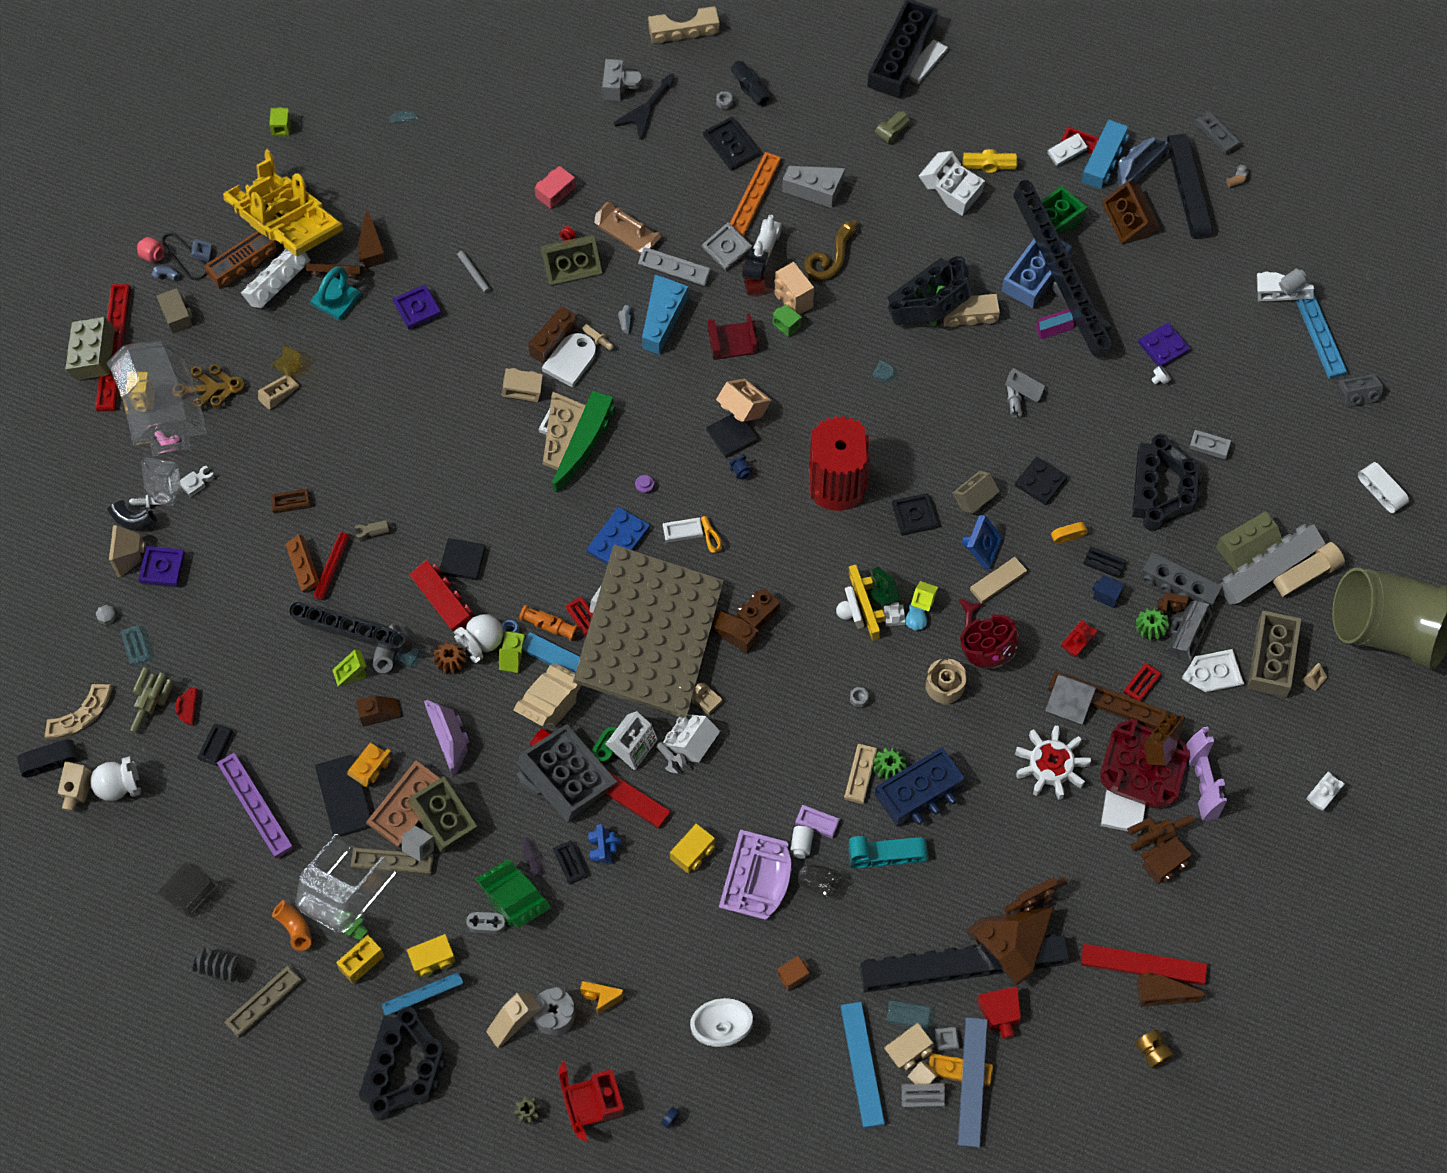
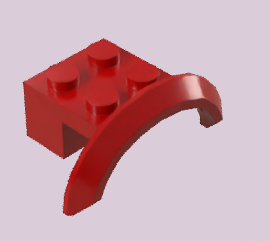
(590, 1100)

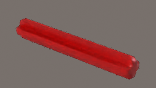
(331, 565)

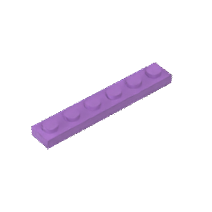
(255, 805)

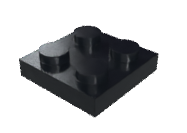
(1041, 480)

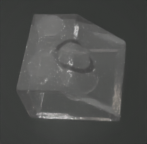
(161, 480)

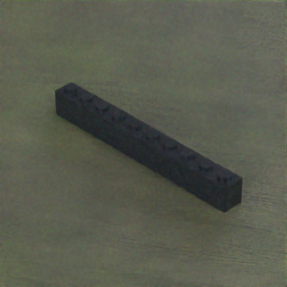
(949, 965)

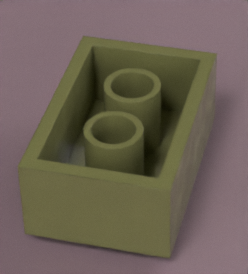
(90, 348)
(442, 814)

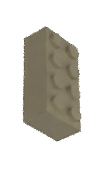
(1274, 654)

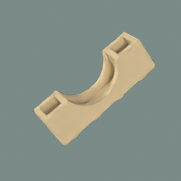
(664, 29)

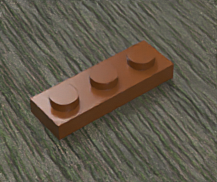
(302, 563)

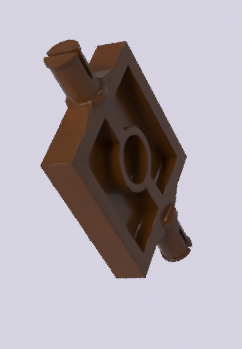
(1035, 896)

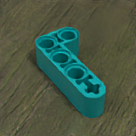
(886, 853)

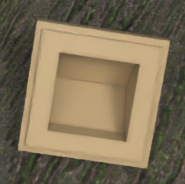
(1315, 677)

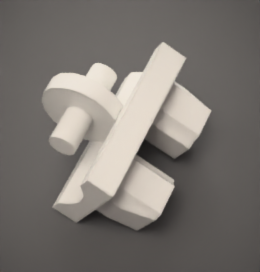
(1324, 791)

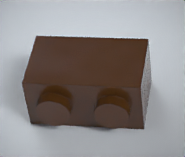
(1167, 860)

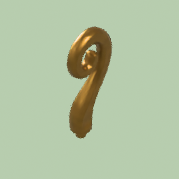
(842, 236)

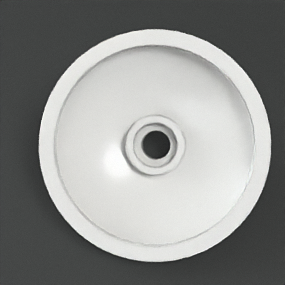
(721, 1022)

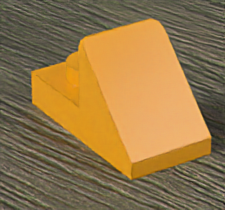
(607, 995)

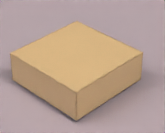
(922, 1074)

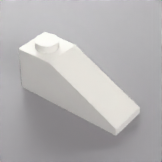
(1269, 288)

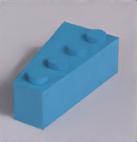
(663, 312)

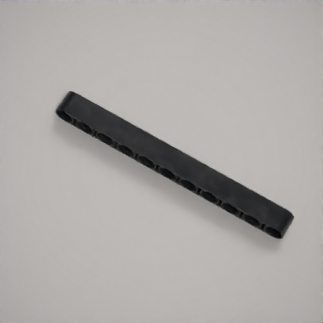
(1064, 275)

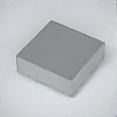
(946, 1039)

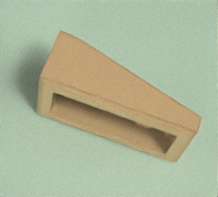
(270, 400)

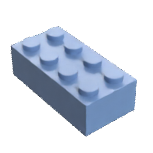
(1030, 275)

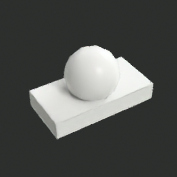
(850, 608)

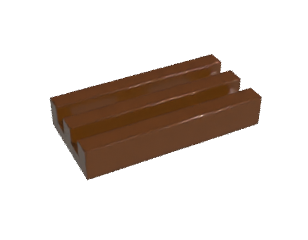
(290, 504)

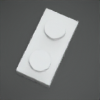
(1067, 149)

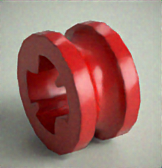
(567, 234)

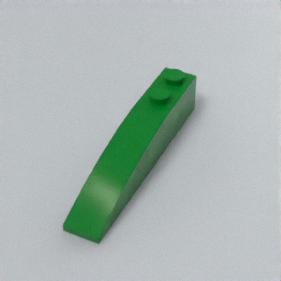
(585, 437)

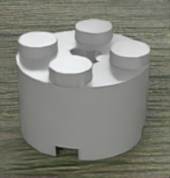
(559, 1001)

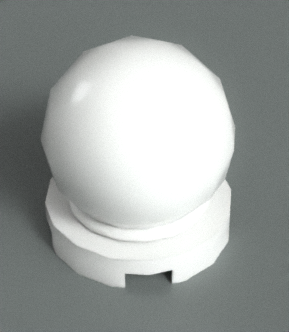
(481, 635)
(114, 780)

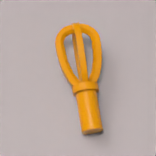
(709, 530)

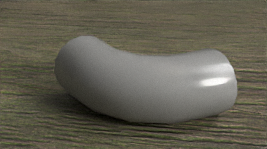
(384, 658)

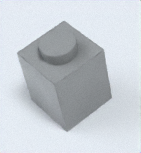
(417, 843)

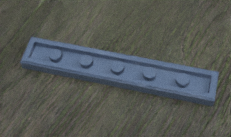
(972, 1082)

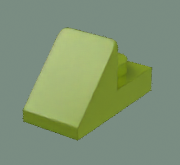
(511, 652)
(350, 669)

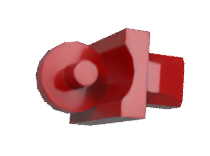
(1078, 639)

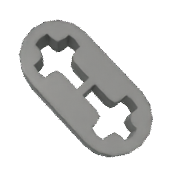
(486, 927)

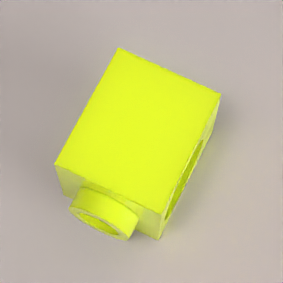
(924, 596)

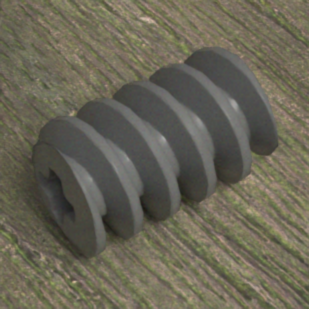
(216, 965)

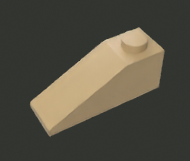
(512, 1017)

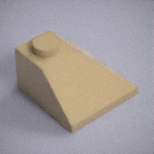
(125, 550)

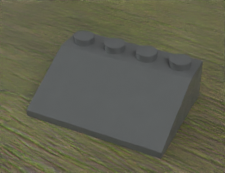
(566, 772)

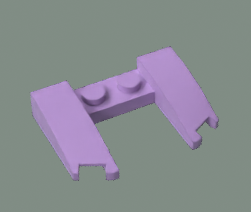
(1212, 797)

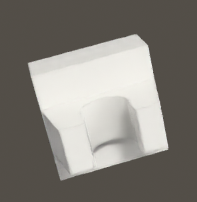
(894, 615)

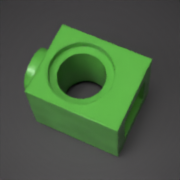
(786, 320)

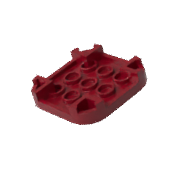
(1129, 775)

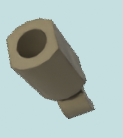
(372, 529)

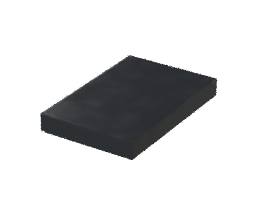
(731, 143)

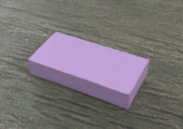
(817, 821)

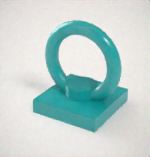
(335, 295)

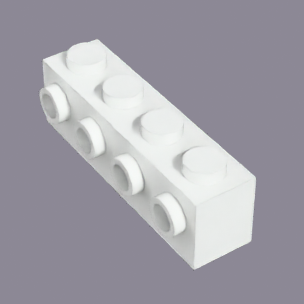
(274, 278)

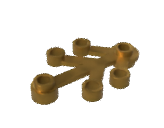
(212, 387)

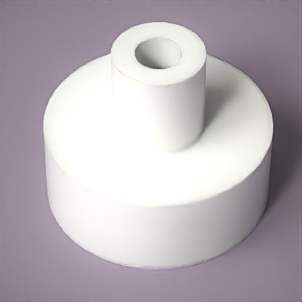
(1161, 375)

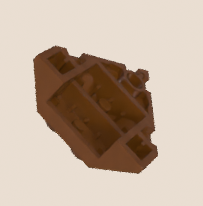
(1013, 939)

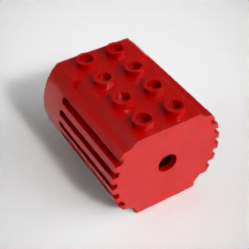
(838, 463)

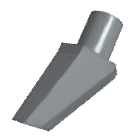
(624, 318)

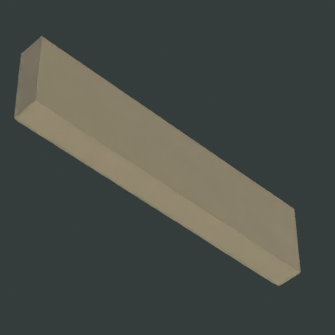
(401, 862)
(263, 1001)

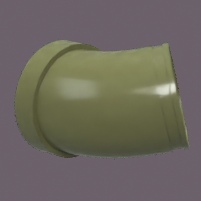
(1392, 615)

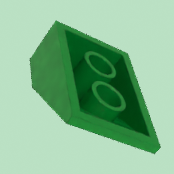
(1064, 210)

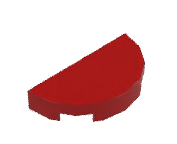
(186, 706)

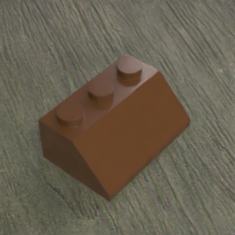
(1130, 213)

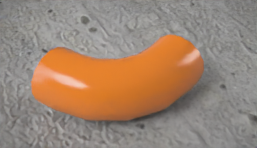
(295, 925)

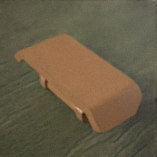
(625, 228)

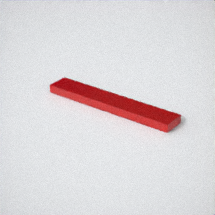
(1143, 963)

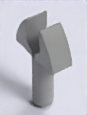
(671, 758)

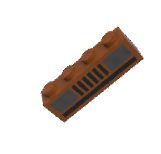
(240, 259)

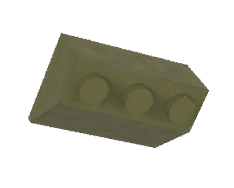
(571, 259)
(1249, 540)

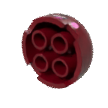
(990, 641)

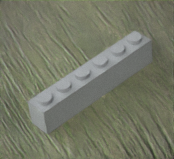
(1271, 564)

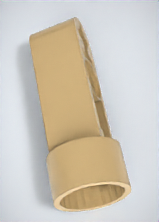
(1326, 559)

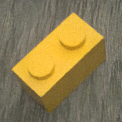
(692, 849)
(431, 956)

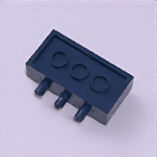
(920, 788)

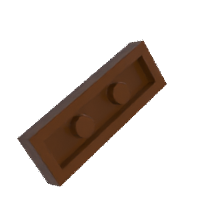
(318, 268)

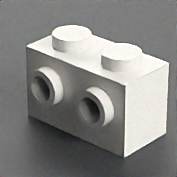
(938, 168)

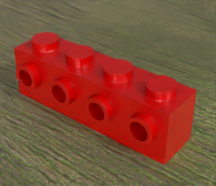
(441, 596)

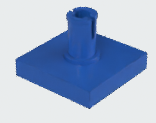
(983, 542)

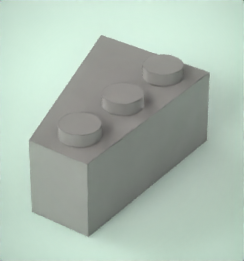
(814, 183)

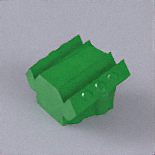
(512, 894)

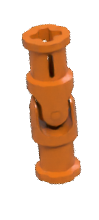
(545, 621)

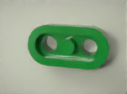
(600, 746)

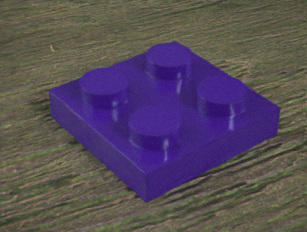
(416, 307)
(1164, 345)
(161, 566)

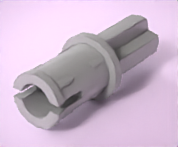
(1014, 400)

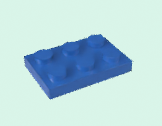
(620, 529)

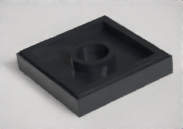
(731, 435)
(914, 514)
(462, 559)

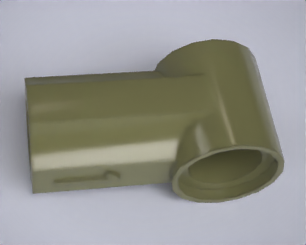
(889, 130)

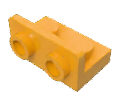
(369, 764)

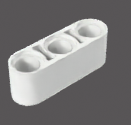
(1383, 487)

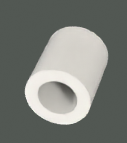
(801, 841)

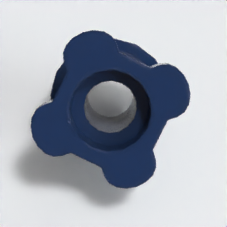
(741, 467)

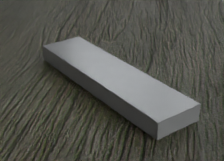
(674, 266)

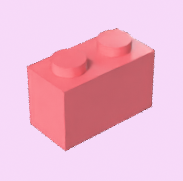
(555, 187)

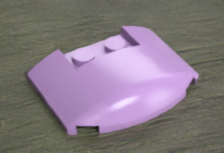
(757, 875)

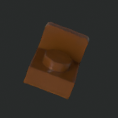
(1173, 602)

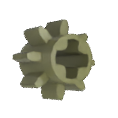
(527, 1117)

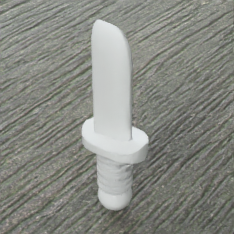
(148, 501)

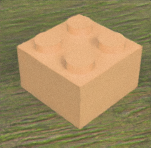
(794, 288)
(743, 400)

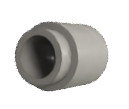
(1293, 281)

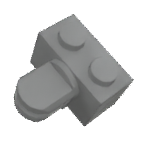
(617, 79)

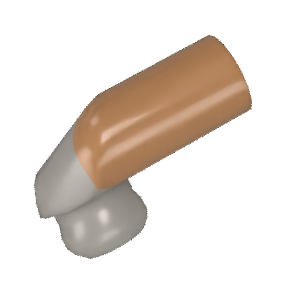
(1239, 178)

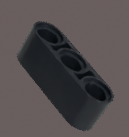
(47, 758)

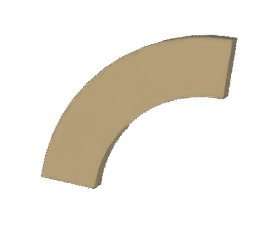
(83, 717)

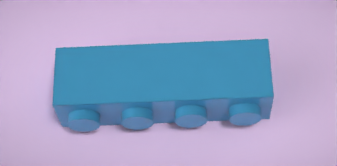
(1104, 154)

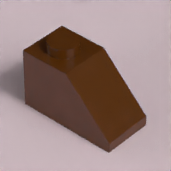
(377, 709)

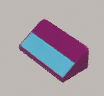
(1054, 324)

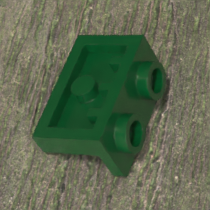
(885, 588)

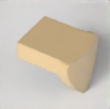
(705, 698)

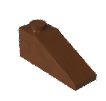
(369, 245)
(734, 631)
(1162, 991)

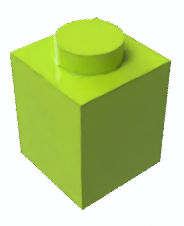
(280, 122)

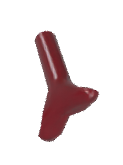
(969, 610)

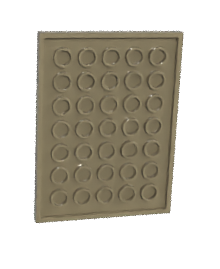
(648, 631)

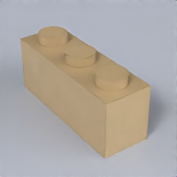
(974, 311)

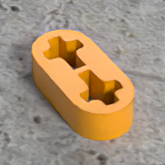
(1069, 532)

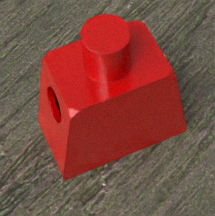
(1001, 1010)

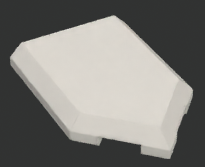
(1214, 671)

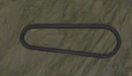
(162, 241)

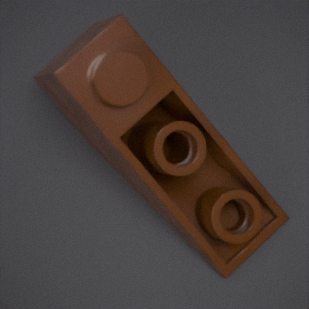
(1163, 740)

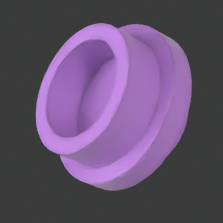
(644, 484)

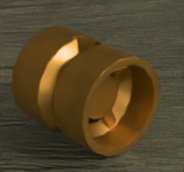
(1154, 1049)

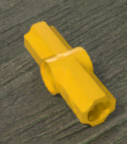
(989, 160)

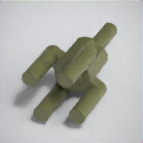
(149, 696)

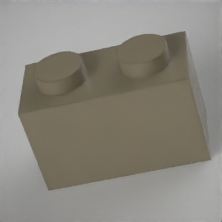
(174, 310)
(976, 492)

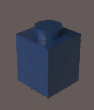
(1107, 591)

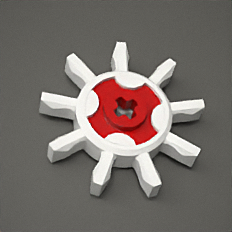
(1048, 772)

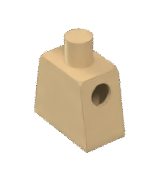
(74, 785)

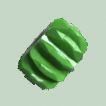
(1152, 624)
(886, 757)

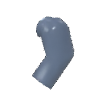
(165, 270)

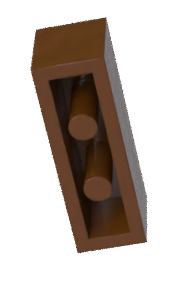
(552, 334)

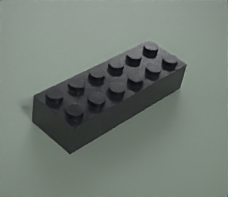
(902, 48)

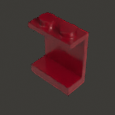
(732, 339)

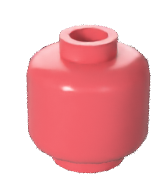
(150, 250)

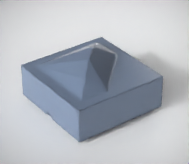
(201, 250)

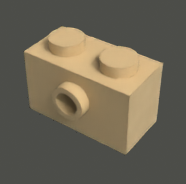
(521, 385)
(910, 1047)

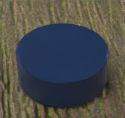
(670, 1117)

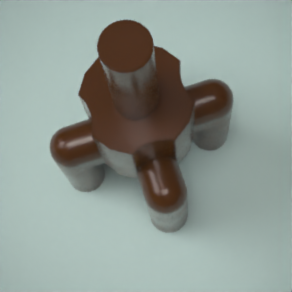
(1157, 833)

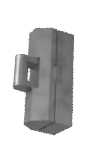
(1191, 629)

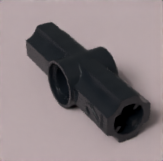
(750, 83)

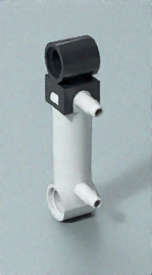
(758, 256)

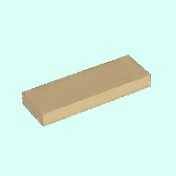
(998, 580)
(860, 774)

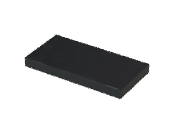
(342, 796)

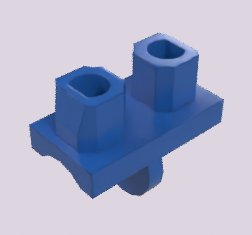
(606, 844)

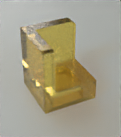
(288, 362)

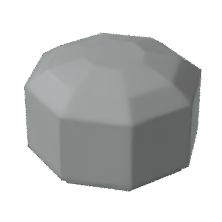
(724, 100)
(106, 615)
(859, 697)

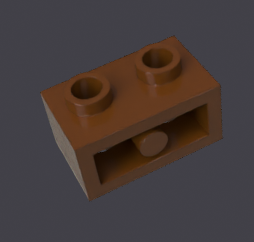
(759, 609)

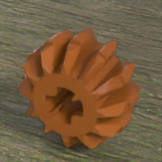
(449, 657)

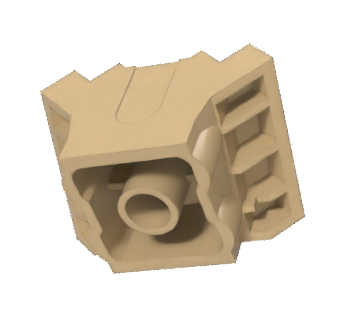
(549, 696)

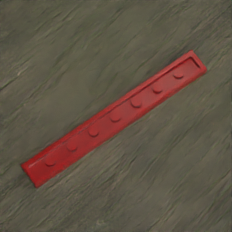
(117, 317)
(627, 796)

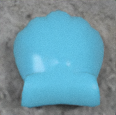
(916, 618)

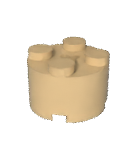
(945, 681)

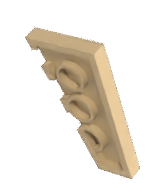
(562, 423)

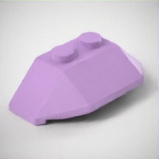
(449, 734)

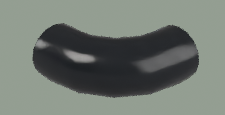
(129, 519)

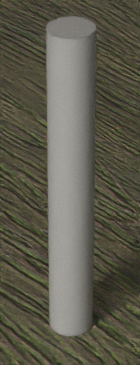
(473, 272)

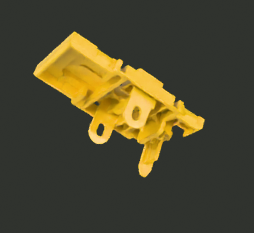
(302, 223)

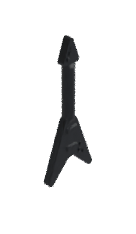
(641, 114)

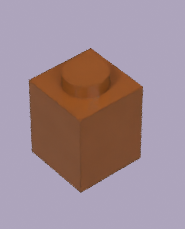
(793, 973)

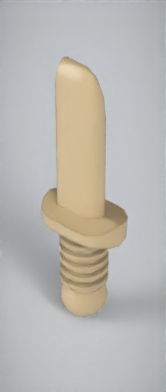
(599, 339)

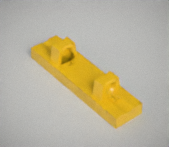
(871, 618)

